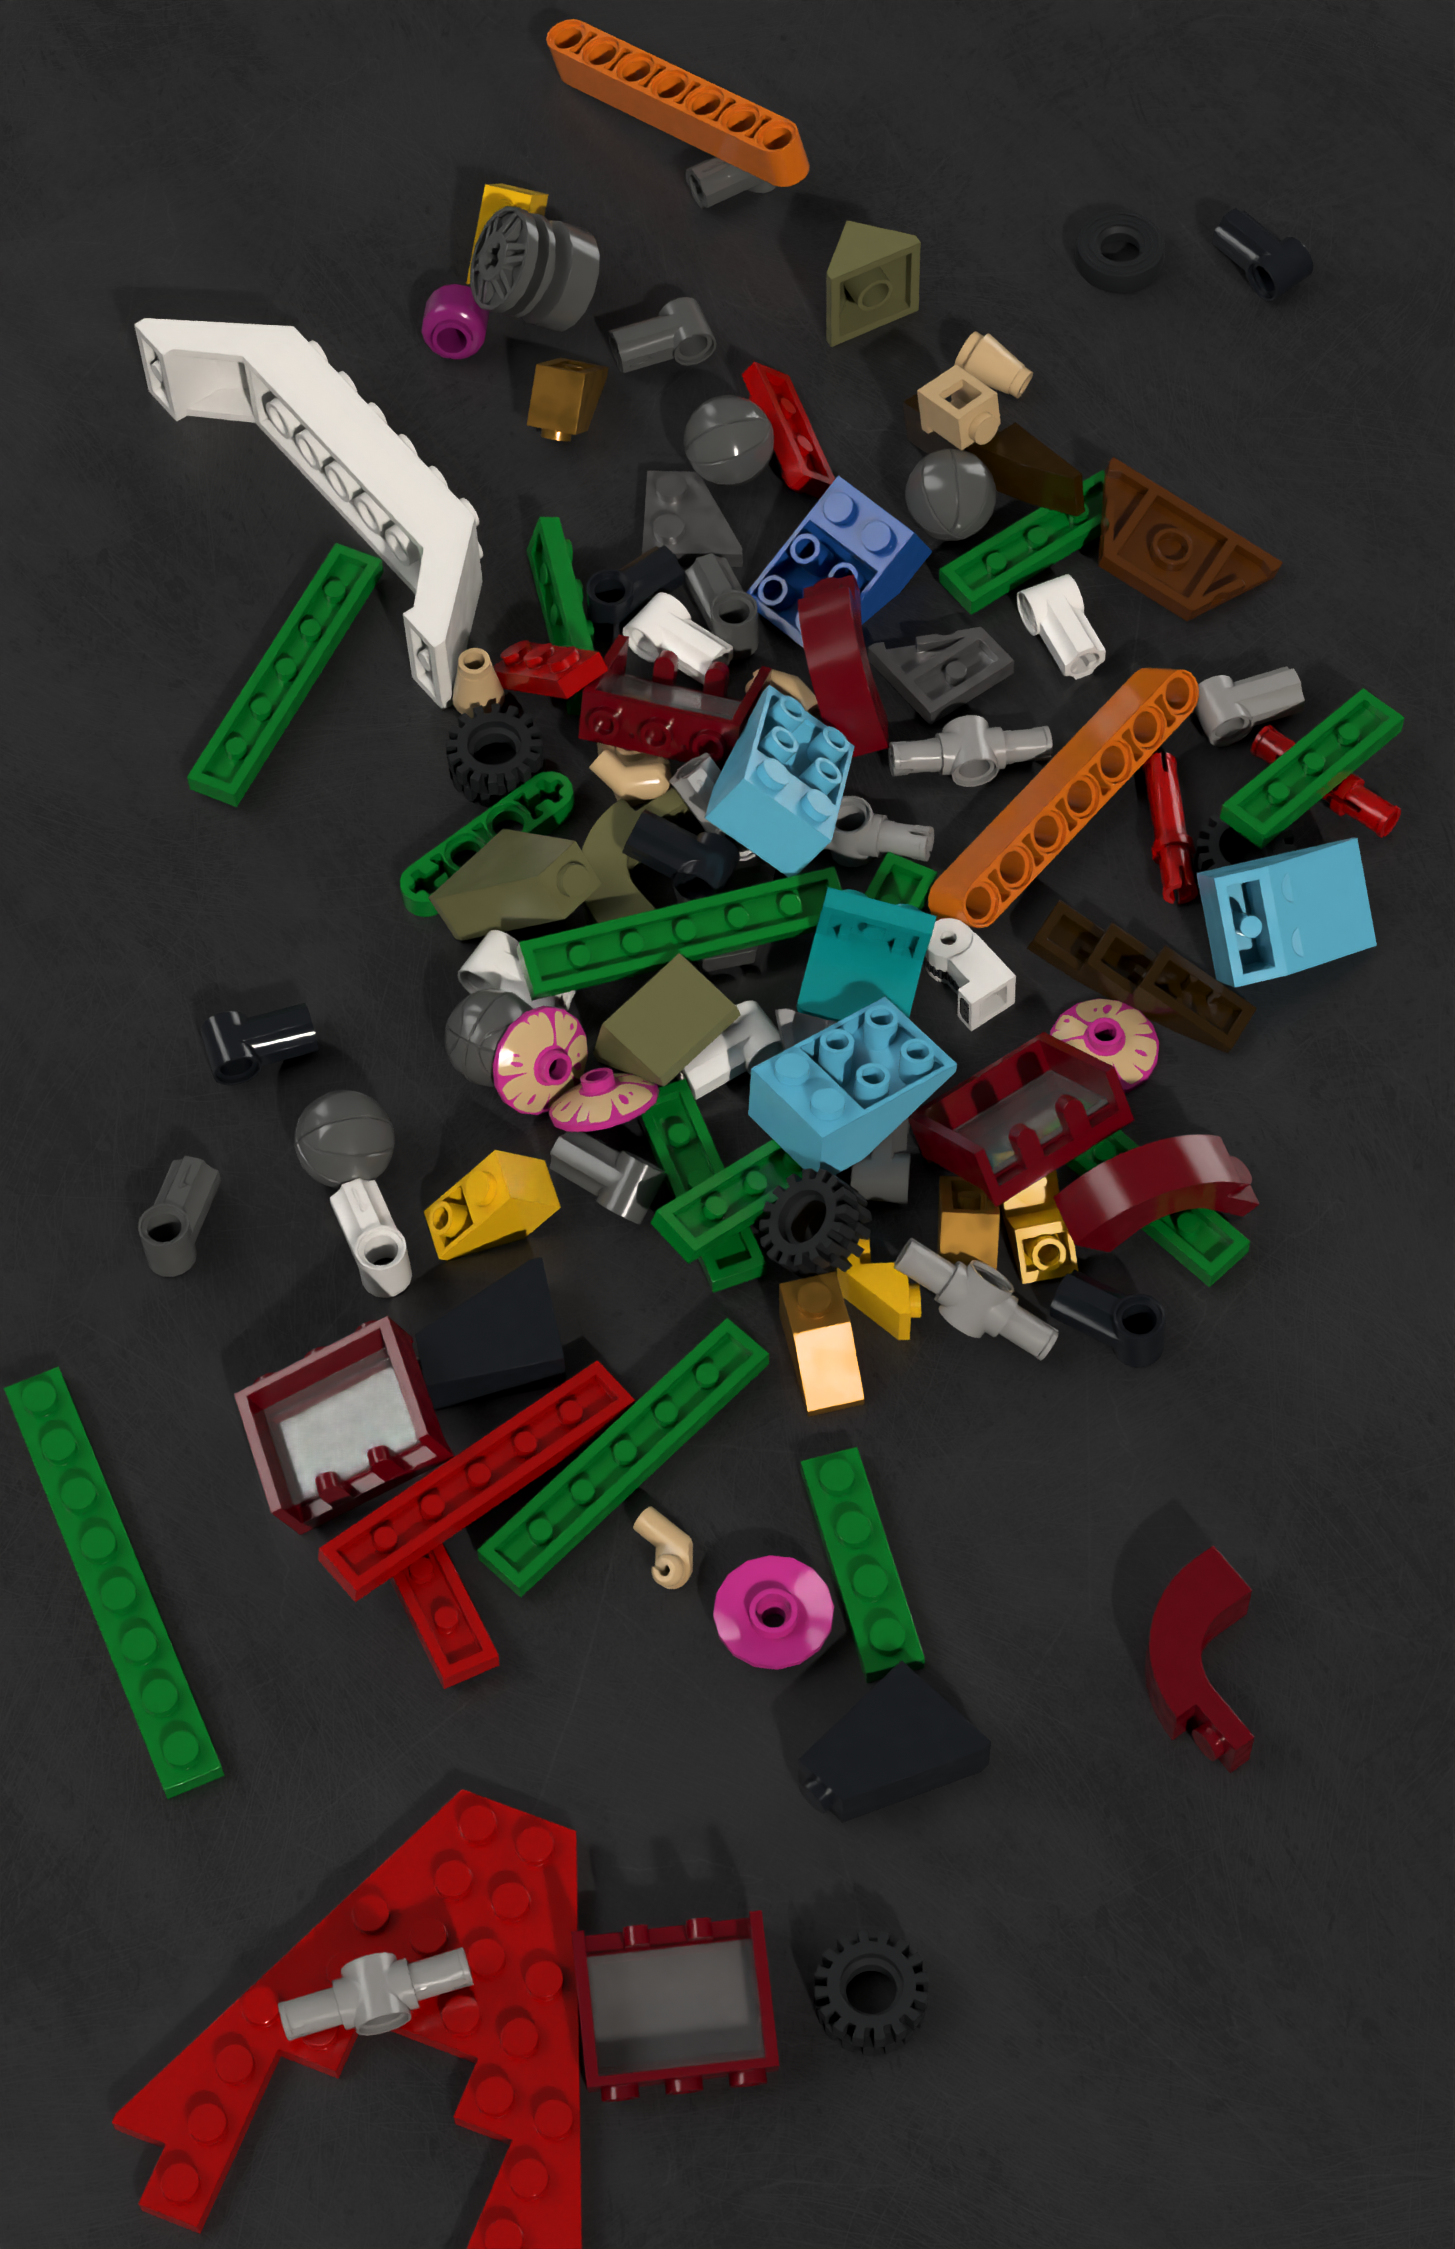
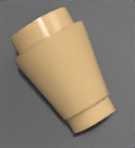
(993, 364)
(476, 683)

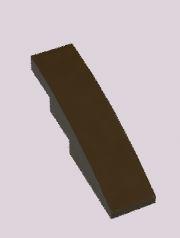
(1017, 461)
(1156, 984)

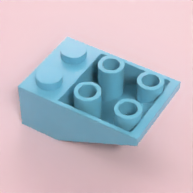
(782, 784)
(1286, 912)
(847, 1087)

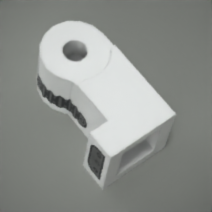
(971, 970)

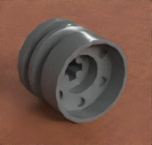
(534, 269)

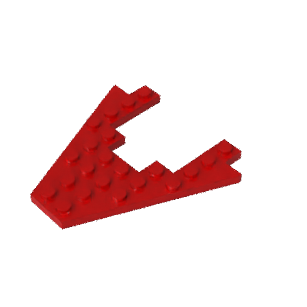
(464, 1880)

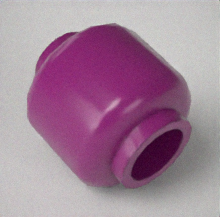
(454, 322)

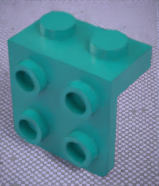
(863, 954)

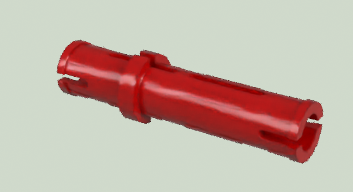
(1347, 798)
(1172, 845)

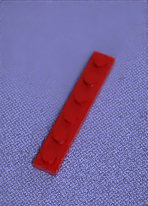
(474, 1481)

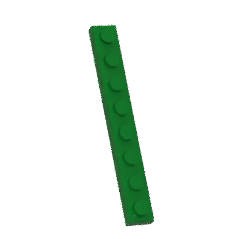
(114, 1584)

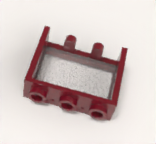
(665, 717)
(1022, 1117)
(342, 1425)
(675, 2006)

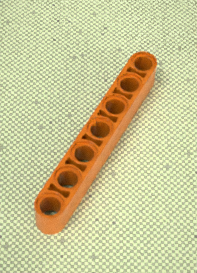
(678, 103)
(1063, 796)

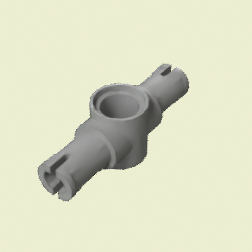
(970, 751)
(867, 835)
(976, 1299)
(375, 1994)

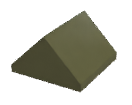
(870, 280)
(665, 1024)

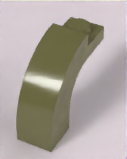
(604, 848)

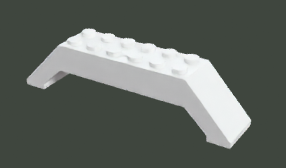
(347, 454)

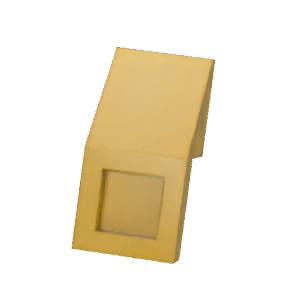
(1039, 1233)
(881, 1292)

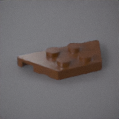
(1173, 548)

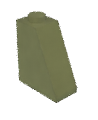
(515, 885)

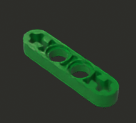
(477, 833)

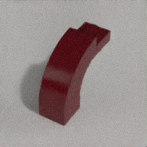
(840, 663)
(1152, 1183)
(1190, 1613)

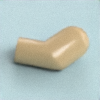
(792, 686)
(632, 782)
(672, 1545)

